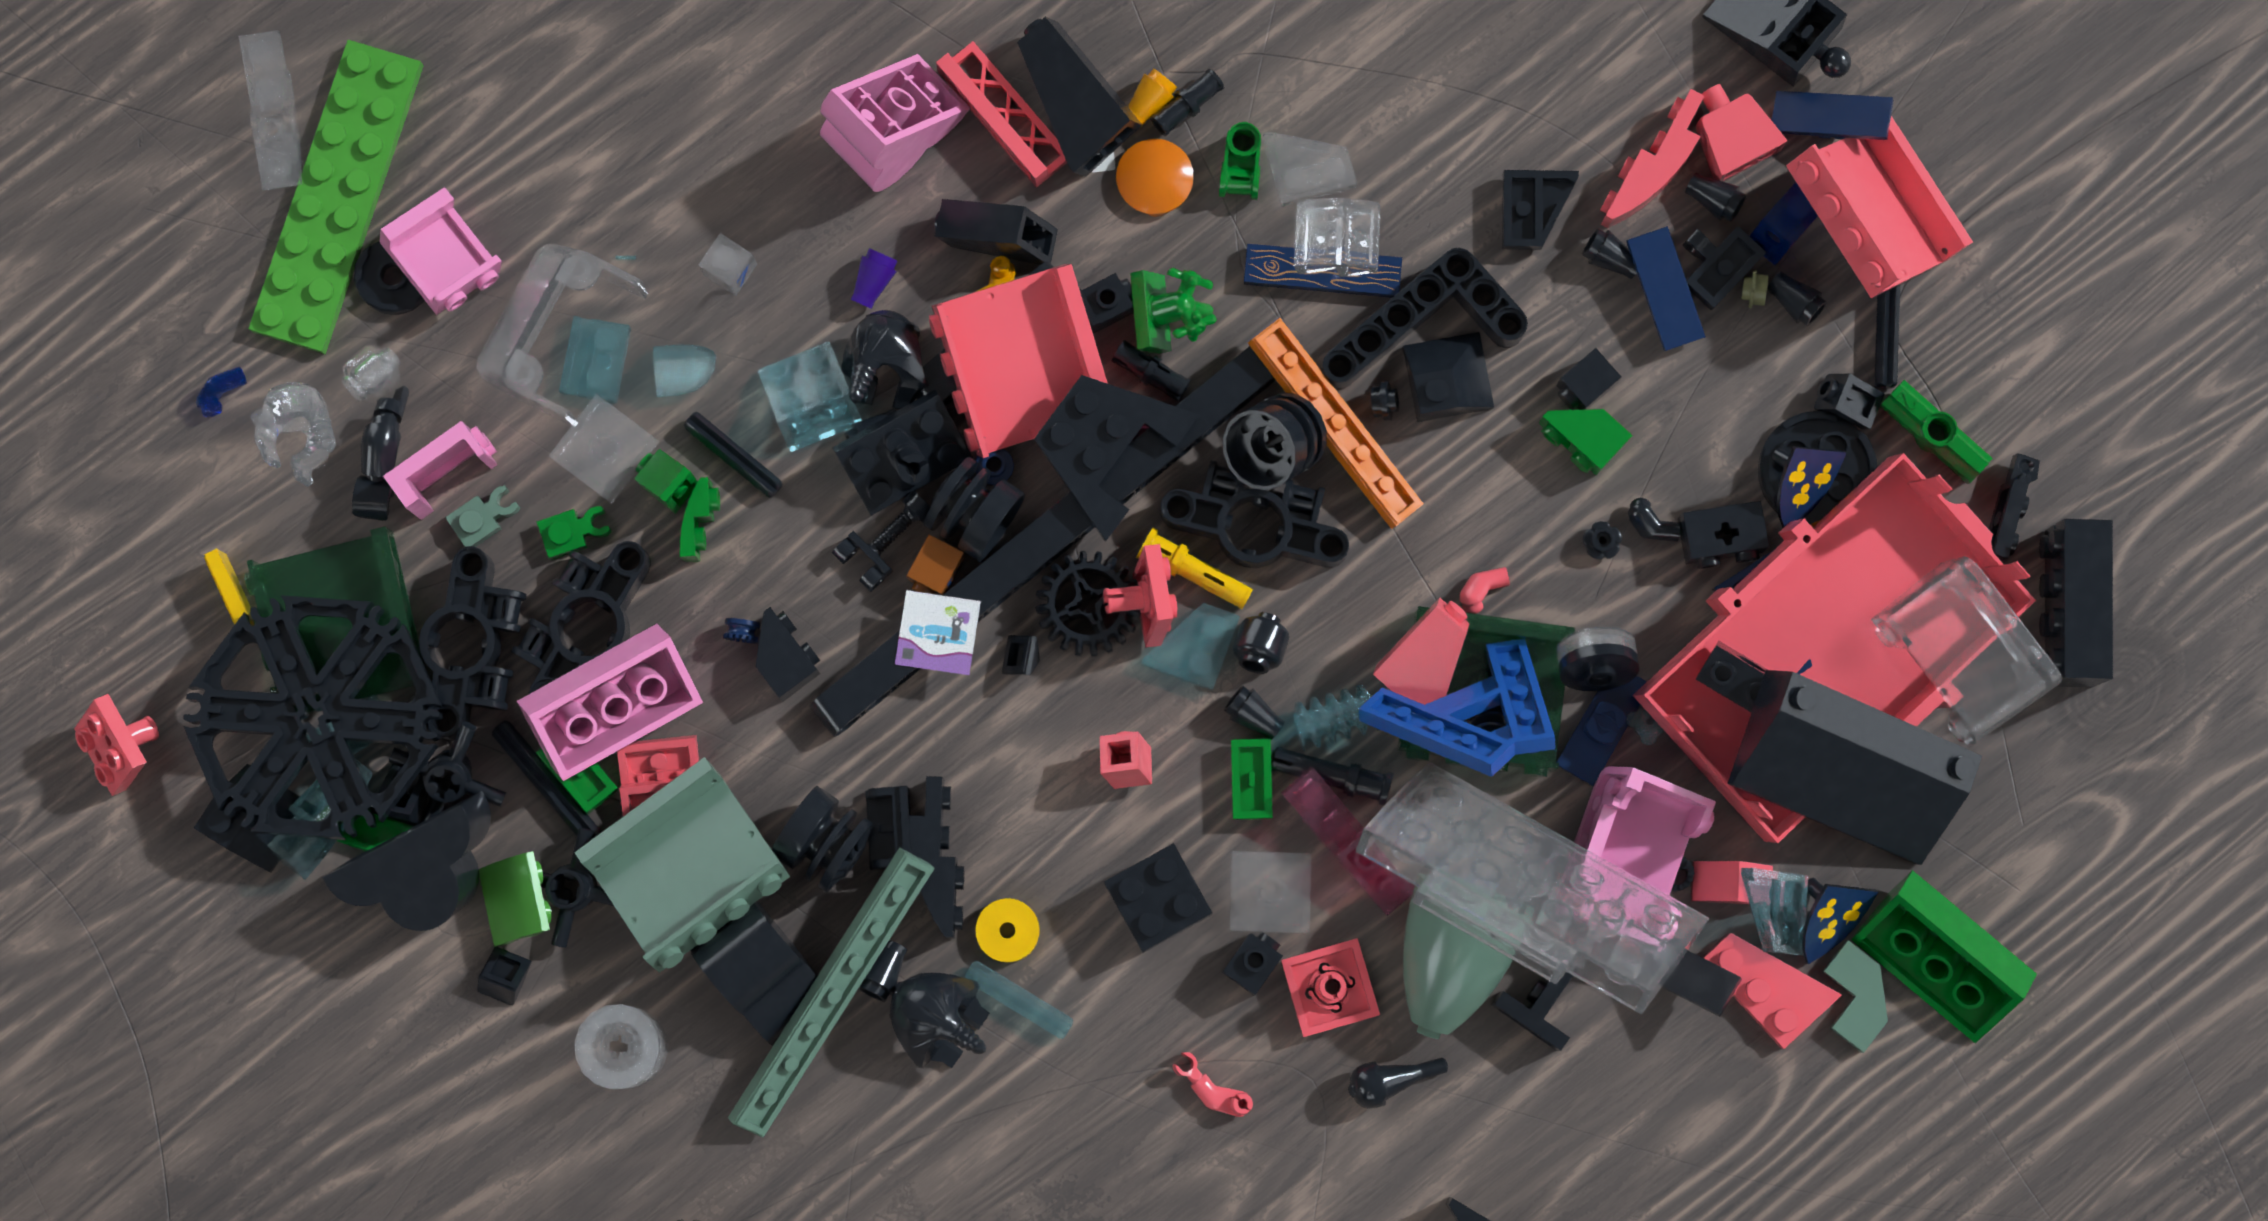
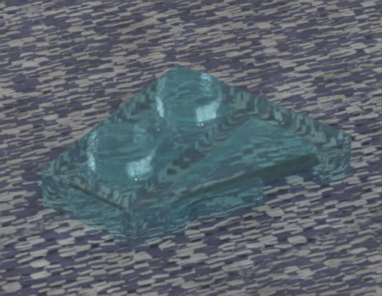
(1196, 647)
(1778, 908)

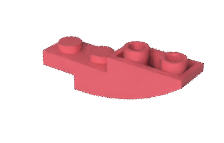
(1652, 173)

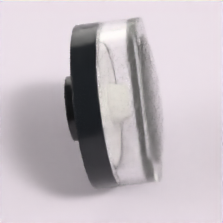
(1597, 659)

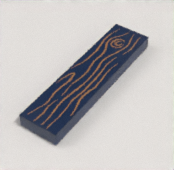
(1275, 268)

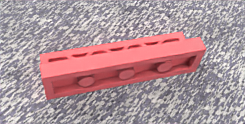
(992, 117)

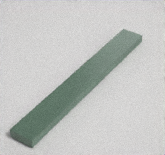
(831, 993)

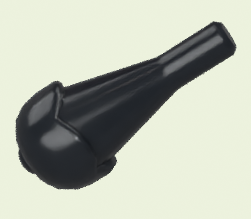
(1376, 1083)

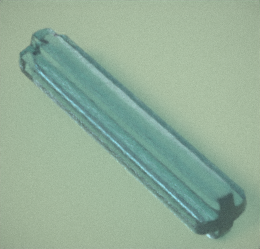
(1020, 1000)

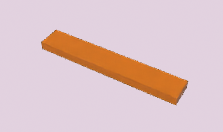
(1345, 433)

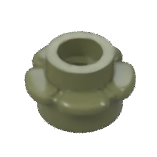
(1755, 289)

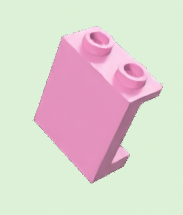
(439, 253)
(435, 462)

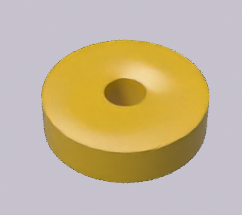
(990, 923)

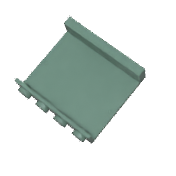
(683, 865)

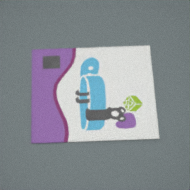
(937, 632)

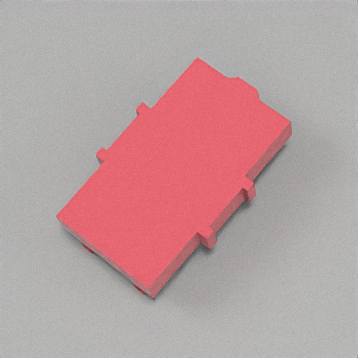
(1818, 605)

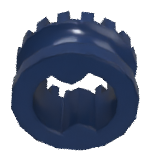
(741, 629)

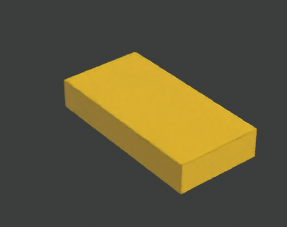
(228, 584)

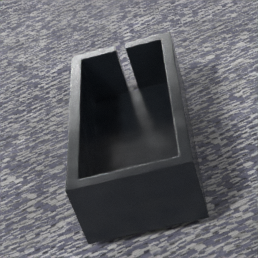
(2078, 600)

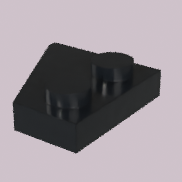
(1532, 205)

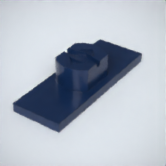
(1832, 115)
(1665, 288)
(1599, 731)

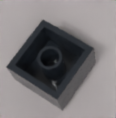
(1158, 898)

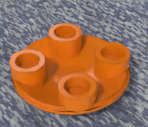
(1154, 176)

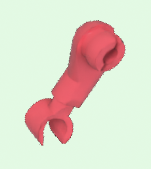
(1215, 1097)

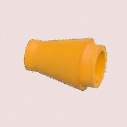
(1151, 95)

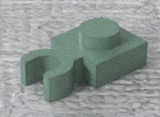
(477, 520)

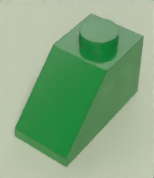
(665, 479)

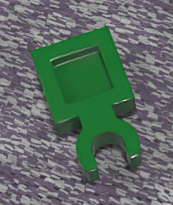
(568, 532)

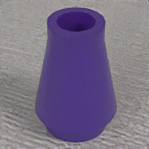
(873, 277)

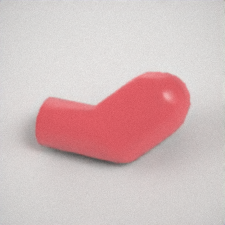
(1478, 587)

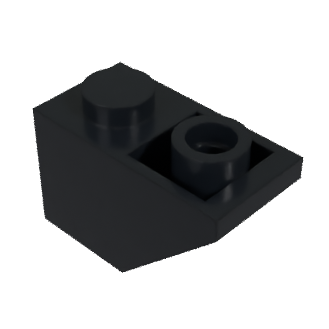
(780, 657)

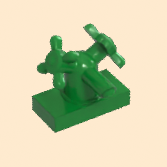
(1157, 309)

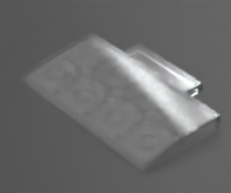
(1529, 889)

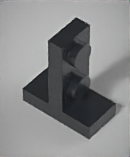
(1542, 998)

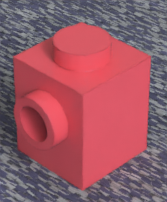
(1125, 760)

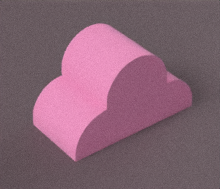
(890, 119)

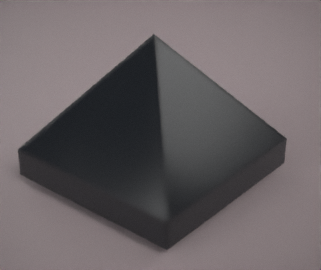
(1021, 655)

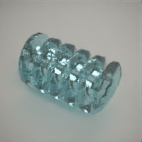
(1330, 717)

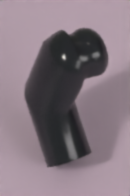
(1649, 525)

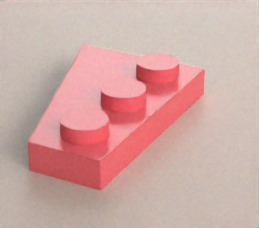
(1771, 990)

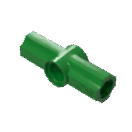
(1956, 448)

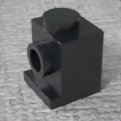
(1104, 315)

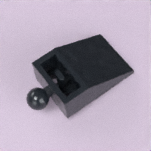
(1784, 29)

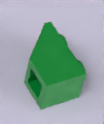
(1587, 434)

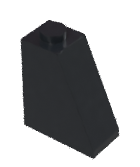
(996, 230)

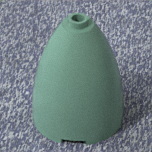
(1445, 972)

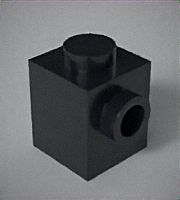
(1253, 962)

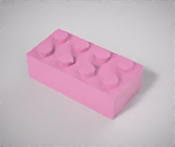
(610, 701)

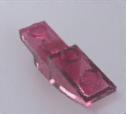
(1340, 835)

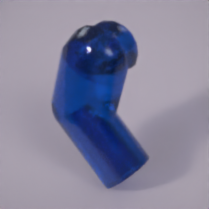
(214, 389)

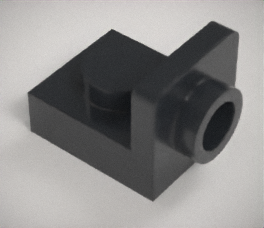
(1849, 399)

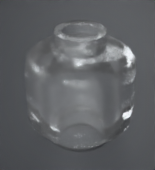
(371, 373)

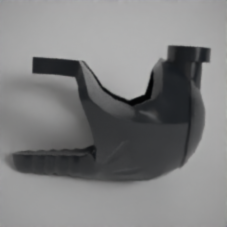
(884, 340)
(929, 1017)

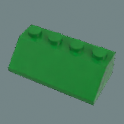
(1945, 957)

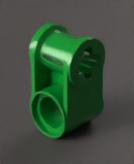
(1241, 168)

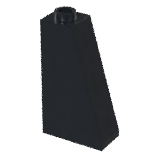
(1077, 99)

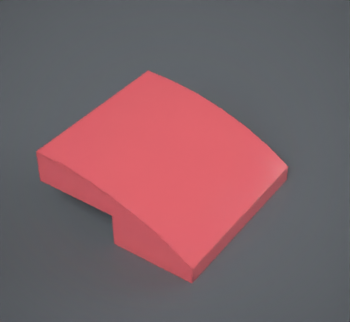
(651, 765)

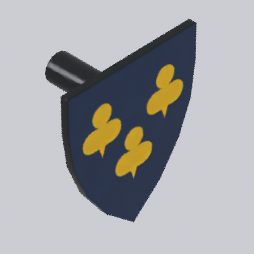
(1804, 479)
(1832, 916)

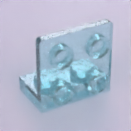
(809, 396)

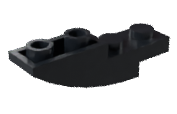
(927, 841)

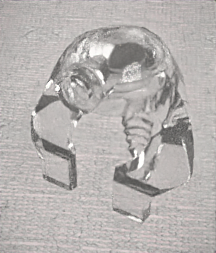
(294, 409)

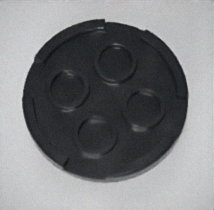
(1818, 431)

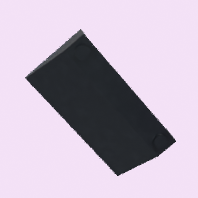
(1851, 766)

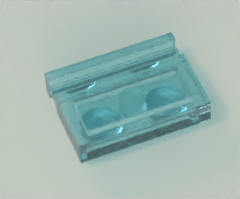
(595, 359)

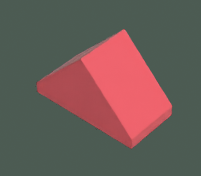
(1721, 881)

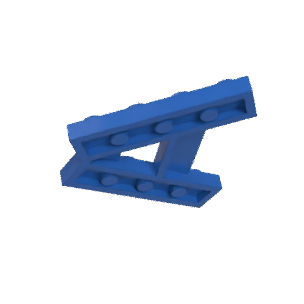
(1441, 723)

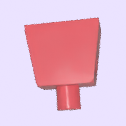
(1736, 133)

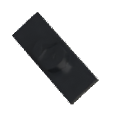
(1702, 983)

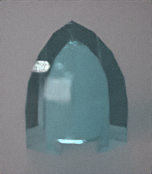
(682, 368)

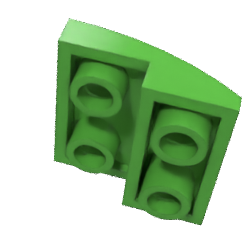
(515, 898)

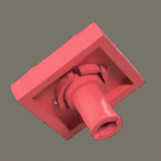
(1149, 596)
(113, 744)
(1344, 961)

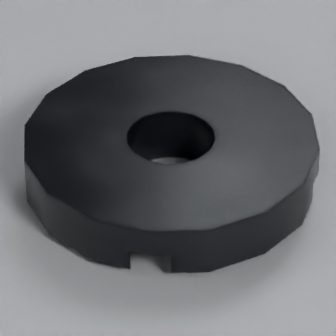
(371, 286)

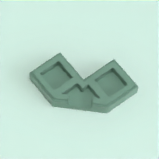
(1866, 1011)

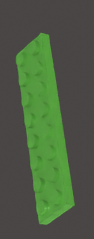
(336, 197)

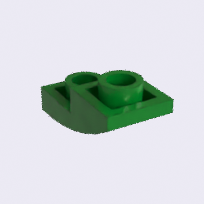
(699, 509)

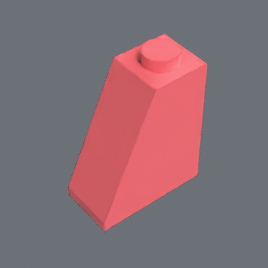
(1426, 655)

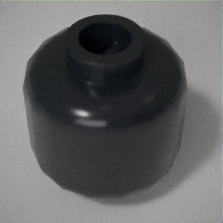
(1261, 643)

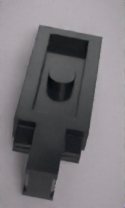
(2012, 504)

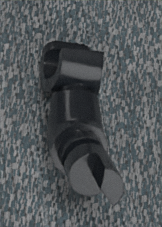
(378, 457)

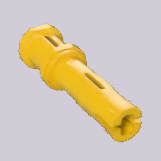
(1194, 570)

